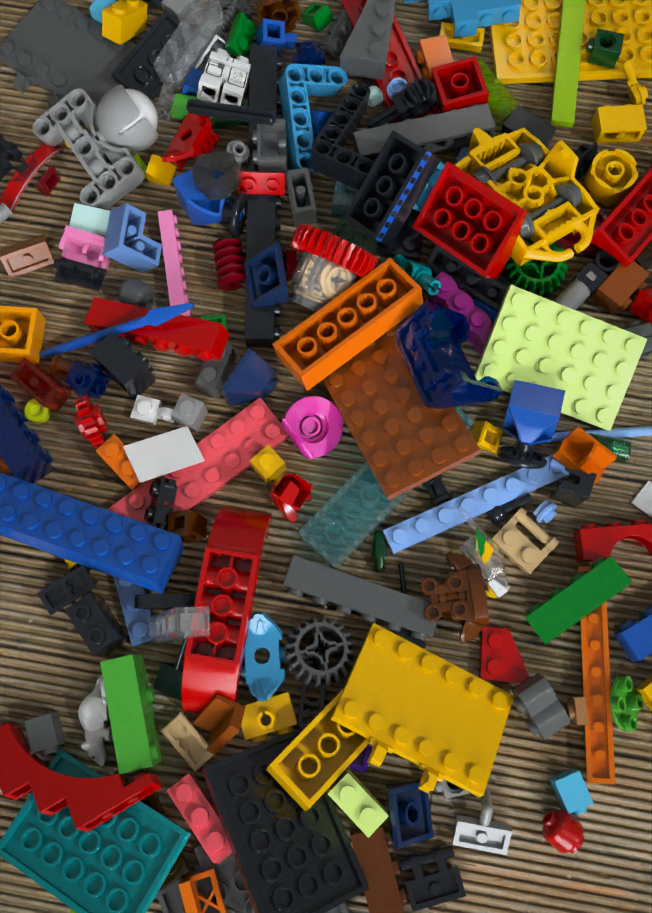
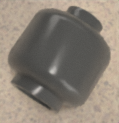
(136, 293)

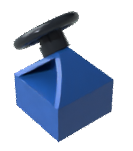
(209, 211)
(530, 420)

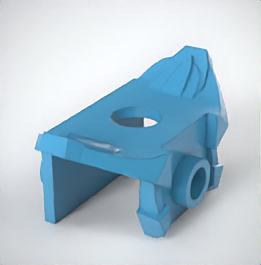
(267, 677)

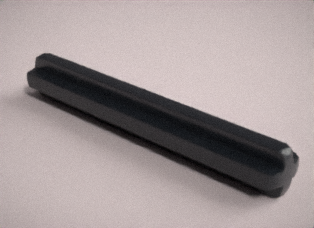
(231, 112)

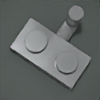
(482, 833)

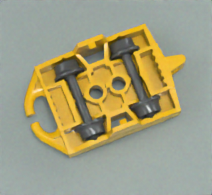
(540, 184)

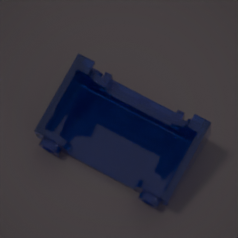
(436, 361)

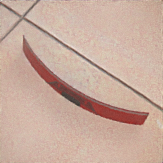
(25, 173)

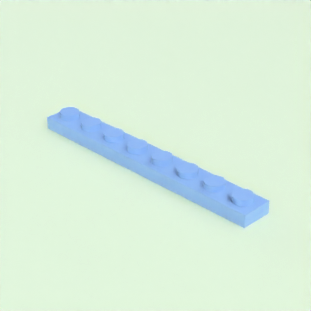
(474, 503)

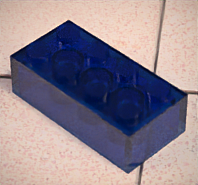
(20, 443)

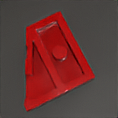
(500, 657)

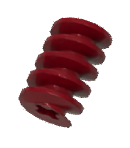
(228, 263)

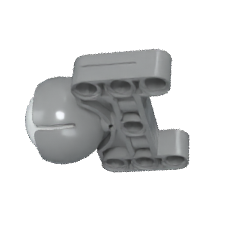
(118, 125)

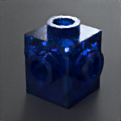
(309, 53)
(87, 379)

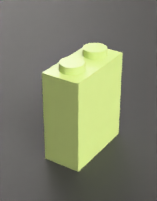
(358, 802)

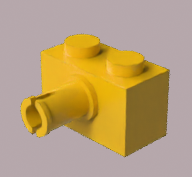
(268, 716)

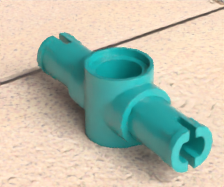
(419, 273)

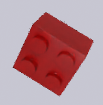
(459, 84)

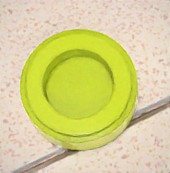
(36, 412)

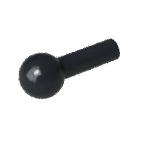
(500, 512)

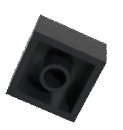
(124, 365)

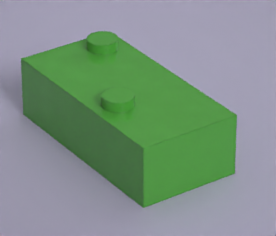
(131, 713)

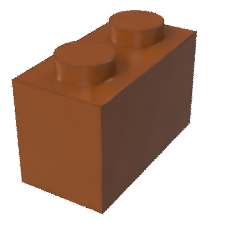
(620, 286)

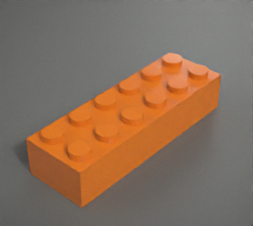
(348, 323)

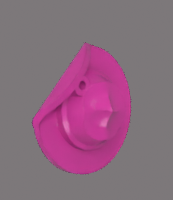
(313, 426)

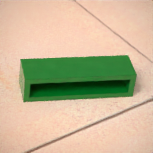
(577, 600)

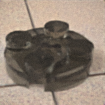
(216, 162)

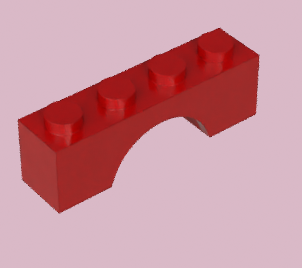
(597, 542)

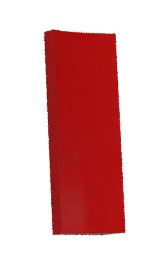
(628, 223)

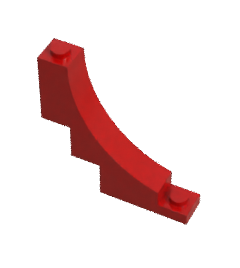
(88, 799)

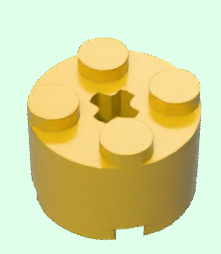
(611, 176)

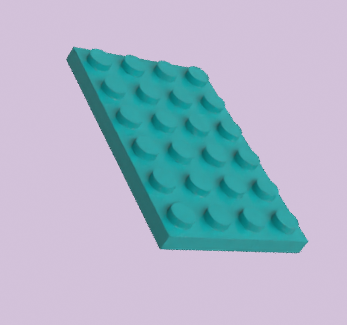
(98, 870)

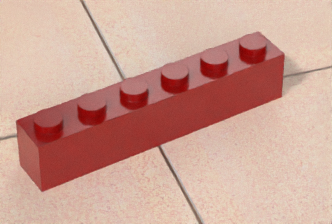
(181, 334)

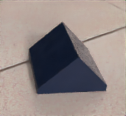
(267, 277)
(408, 814)

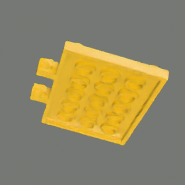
(423, 711)

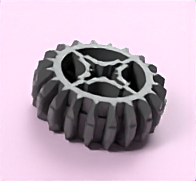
(339, 644)

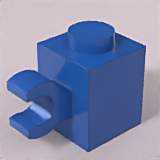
(273, 33)

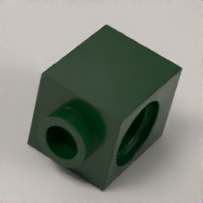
(605, 48)

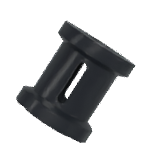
(437, 490)

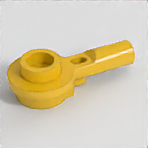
(636, 92)

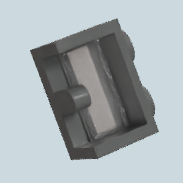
(271, 147)

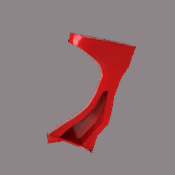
(289, 494)

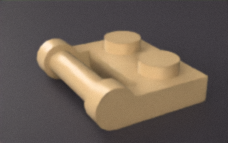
(519, 547)

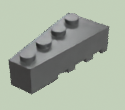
(370, 41)

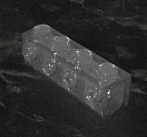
(189, 42)

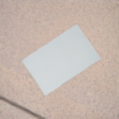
(163, 454)

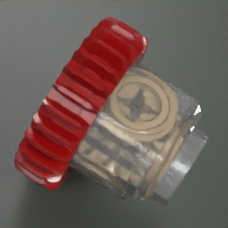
(325, 266)

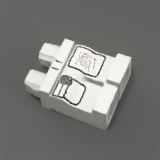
(224, 72)

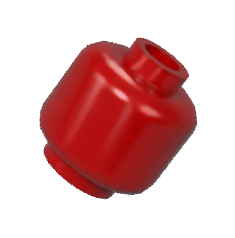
(562, 831)

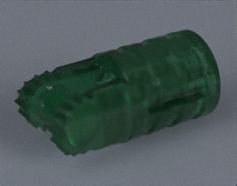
(619, 447)

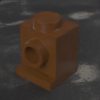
(188, 525)

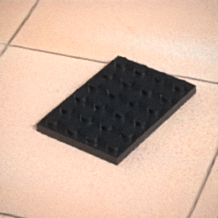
(283, 853)

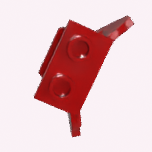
(191, 140)

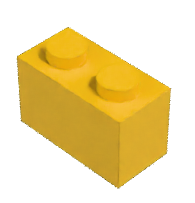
(124, 20)
(618, 124)

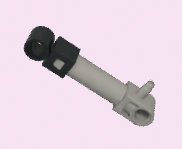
(587, 281)

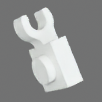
(149, 410)

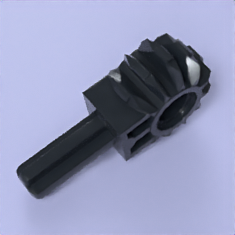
(408, 103)

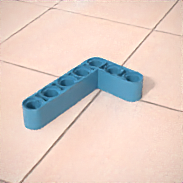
(326, 83)

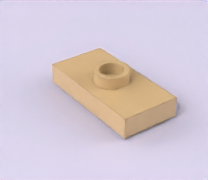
(187, 741)

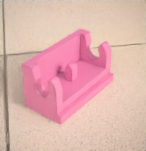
(84, 247)

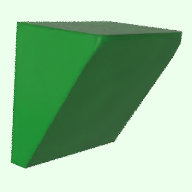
(317, 16)

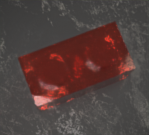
(40, 384)

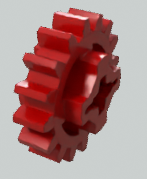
(90, 421)

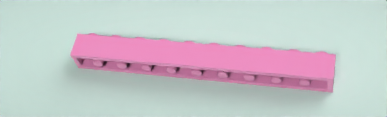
(173, 259)

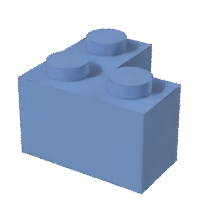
(126, 240)

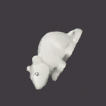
(94, 719)

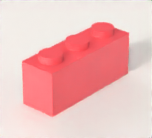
(201, 816)

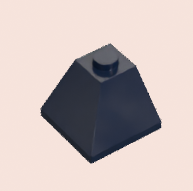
(249, 380)

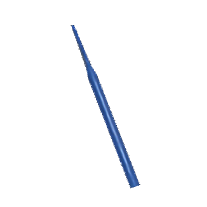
(154, 317)

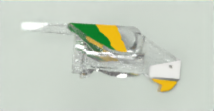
(489, 557)

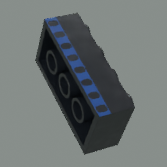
(391, 188)

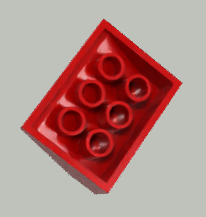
(471, 221)

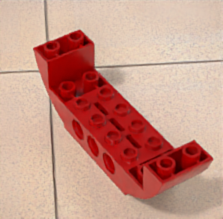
(229, 589)

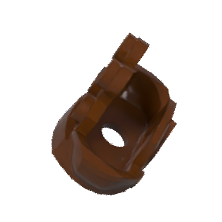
(458, 597)

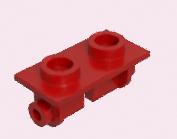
(263, 183)

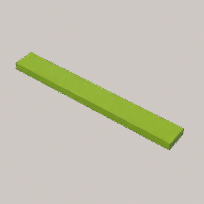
(567, 63)

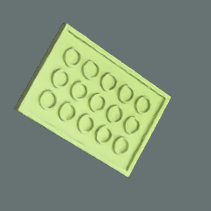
(563, 351)

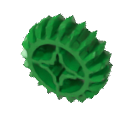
(530, 274)

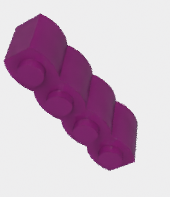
(459, 301)

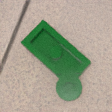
(240, 36)

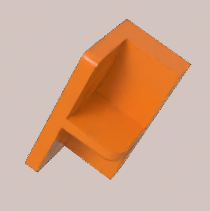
(584, 453)

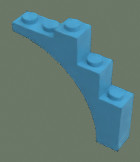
(471, 14)

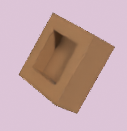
(576, 710)

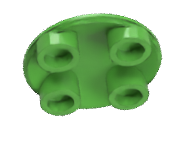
(625, 703)

